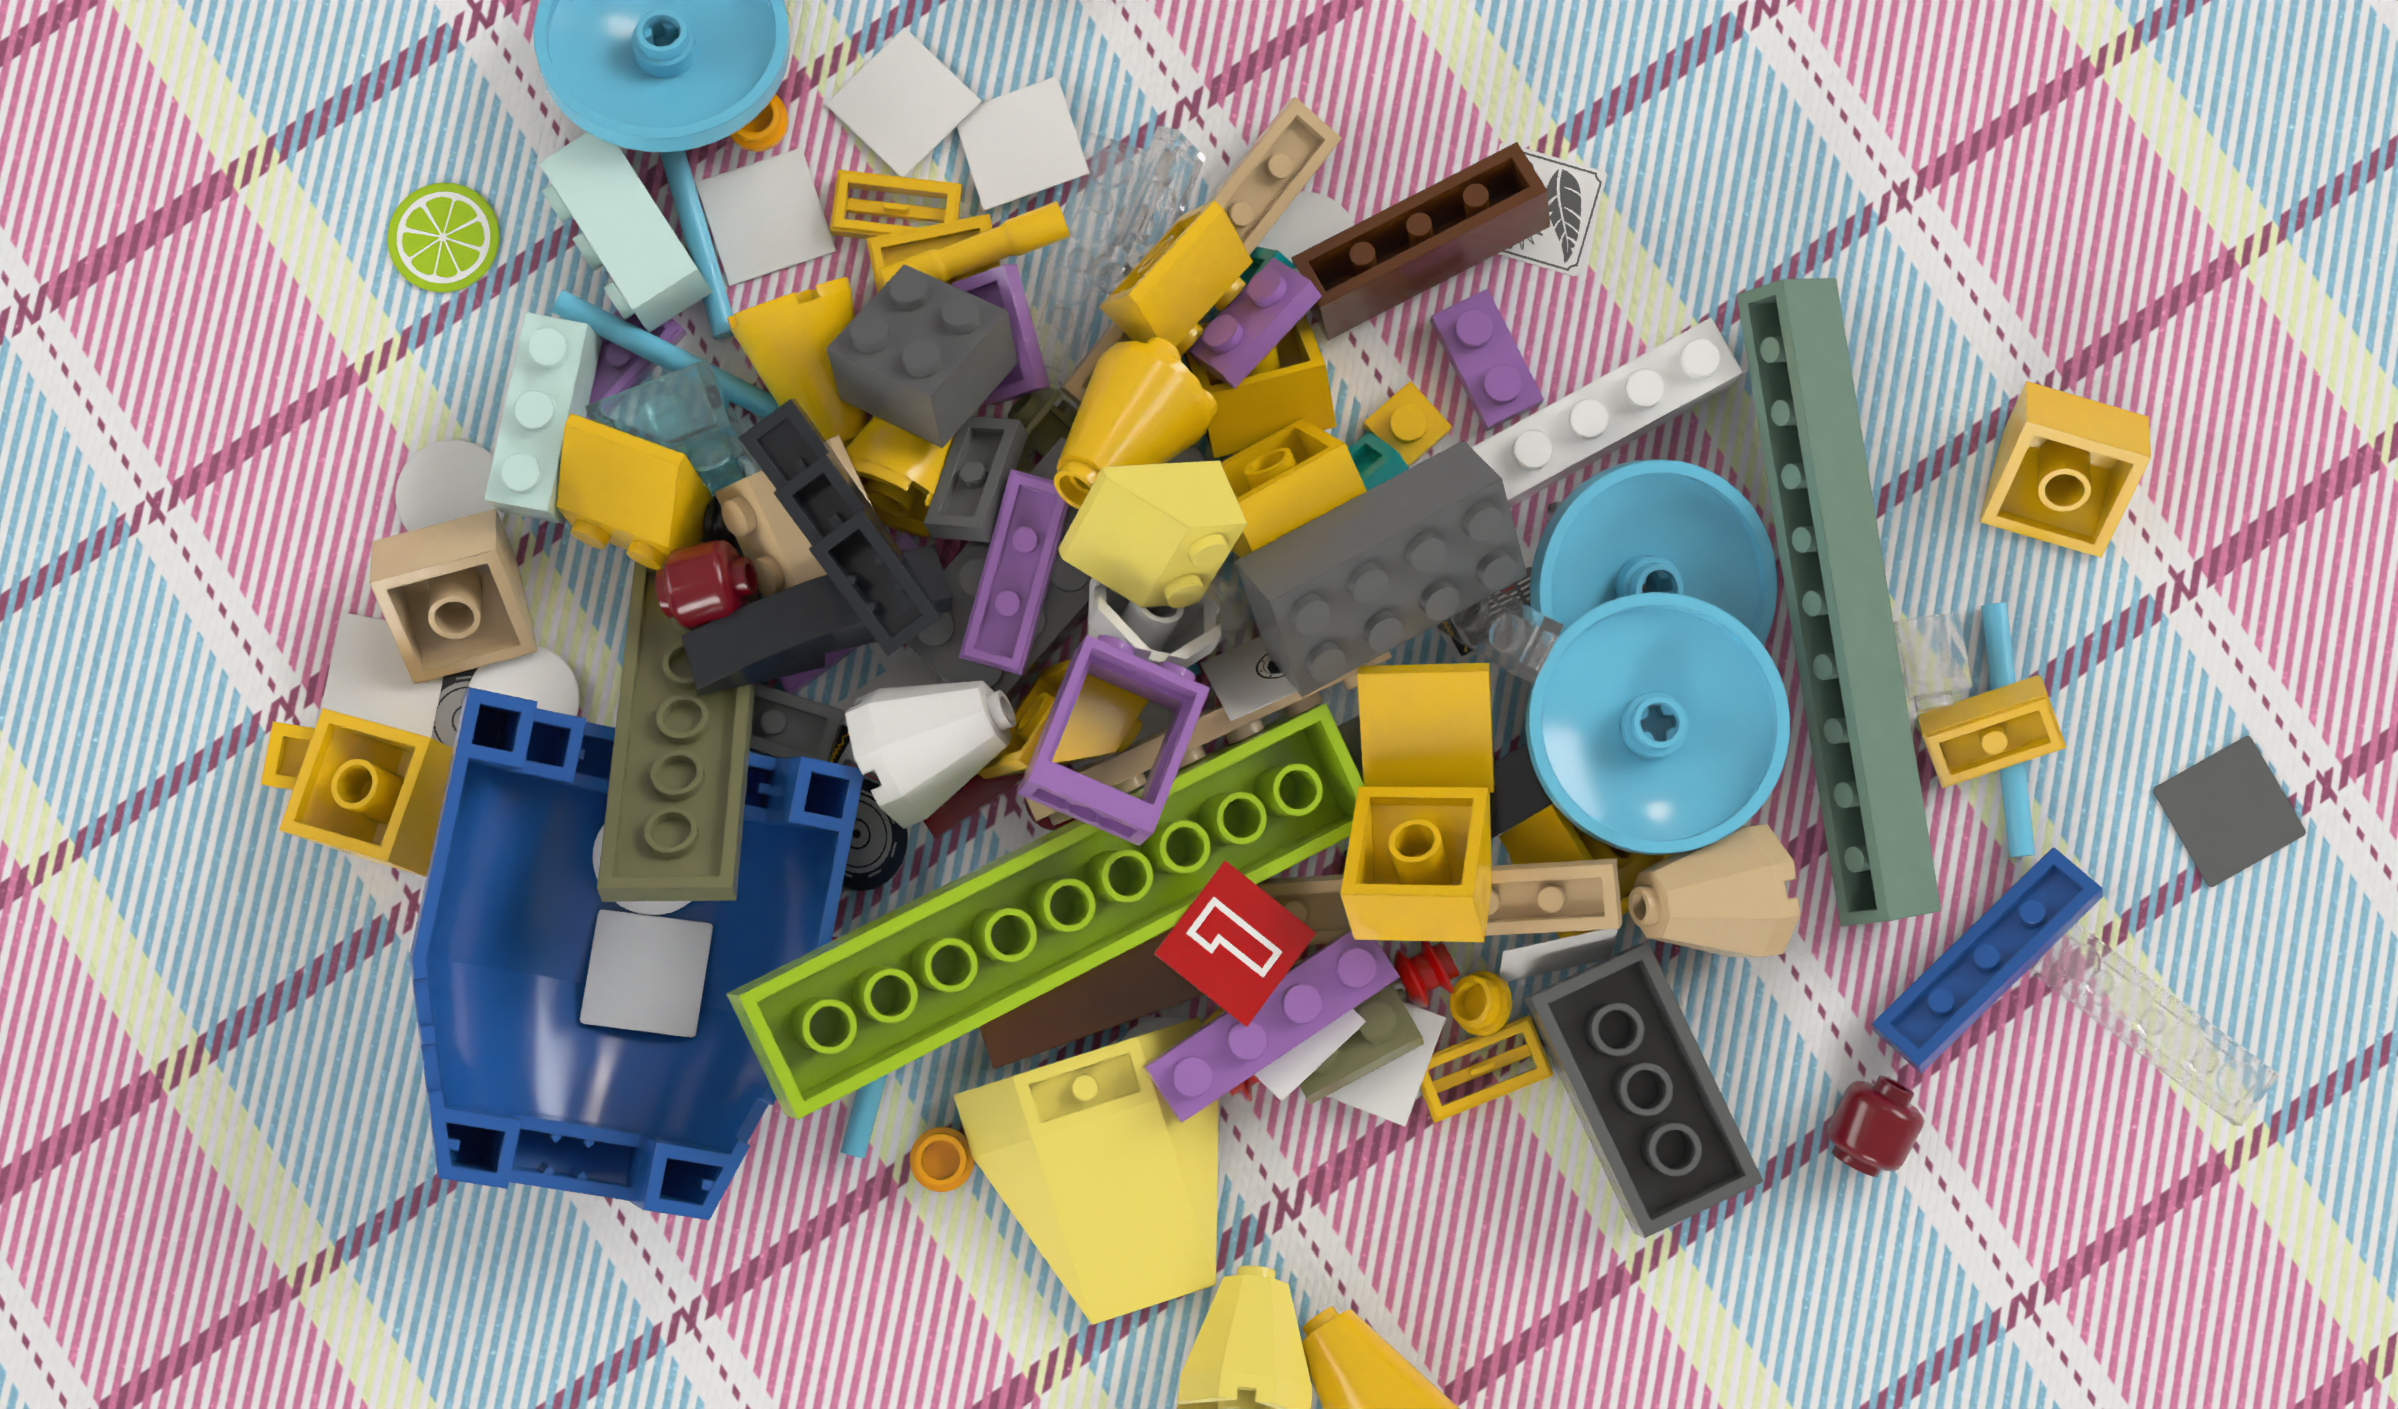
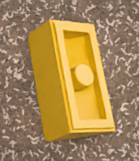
(1991, 731)

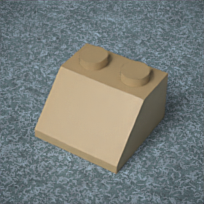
(768, 531)
(452, 596)

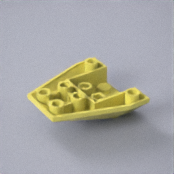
(1104, 1173)

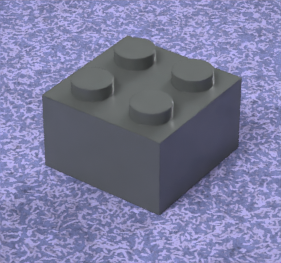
(923, 355)

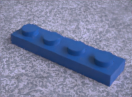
(1987, 960)

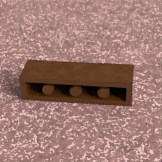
(1424, 240)
(1092, 1002)

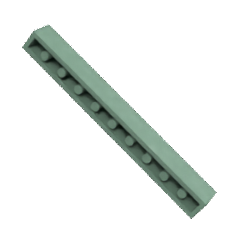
(1838, 601)

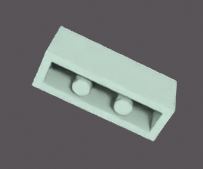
(622, 231)
(547, 383)

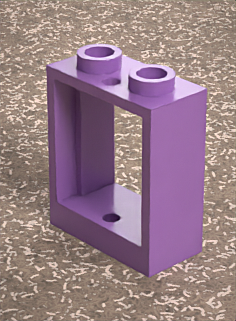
(1087, 798)

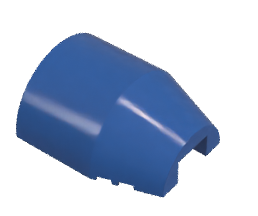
(507, 955)

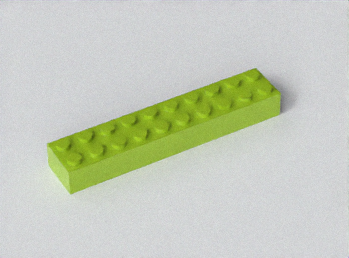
(1042, 915)

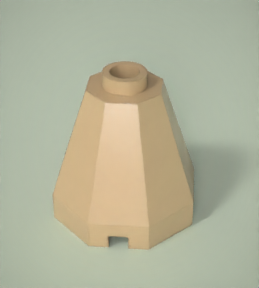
(1721, 896)

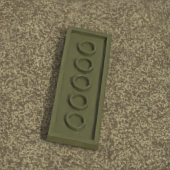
(673, 769)

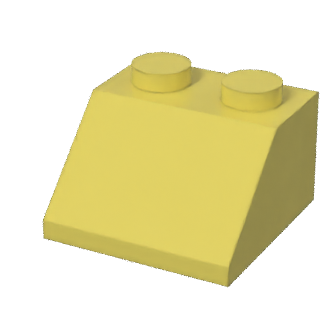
(1156, 531)

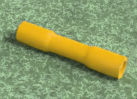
(1011, 238)

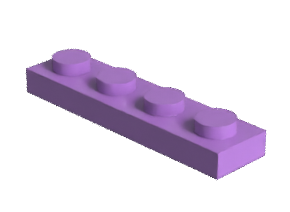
(1300, 1006)

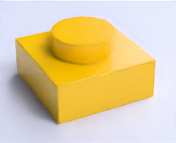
(1408, 424)
(285, 754)

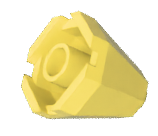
(1247, 1349)

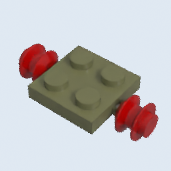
(1388, 1025)

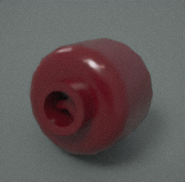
(704, 583)
(1875, 1126)

